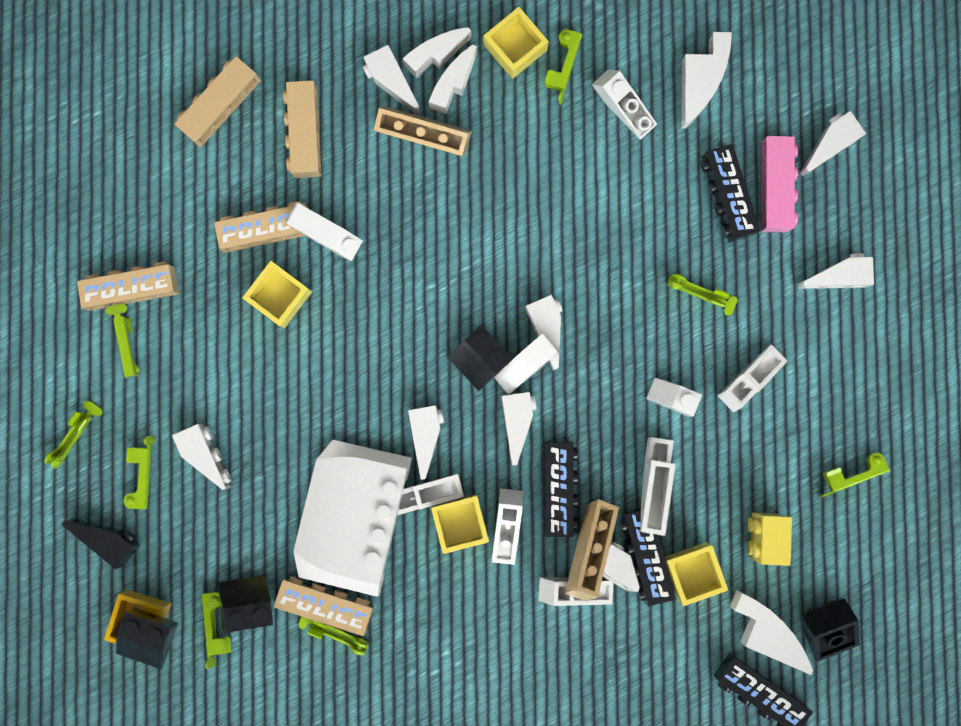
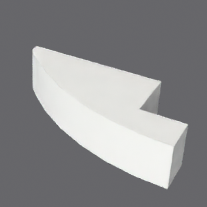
(702, 76)
(656, 485)
(769, 634)

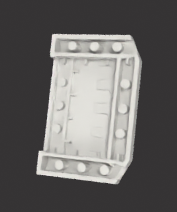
(350, 516)

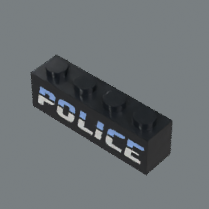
(729, 193)
(559, 490)
(648, 559)
(761, 692)

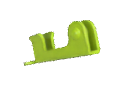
(557, 80)
(716, 297)
(122, 328)
(79, 422)
(836, 482)
(139, 499)
(319, 629)
(213, 644)

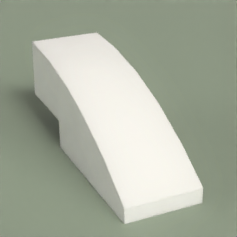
(436, 51)
(453, 80)
(527, 363)
(752, 378)
(430, 494)

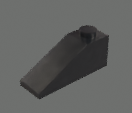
(109, 543)

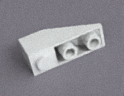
(624, 102)
(197, 449)

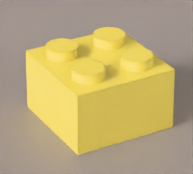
(515, 42)
(277, 294)
(460, 524)
(770, 538)
(695, 574)

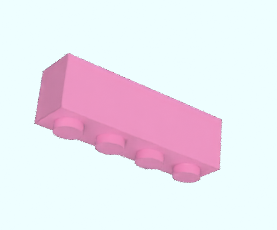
(778, 184)

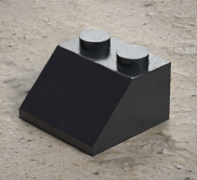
(480, 357)
(244, 604)
(831, 629)
(145, 637)

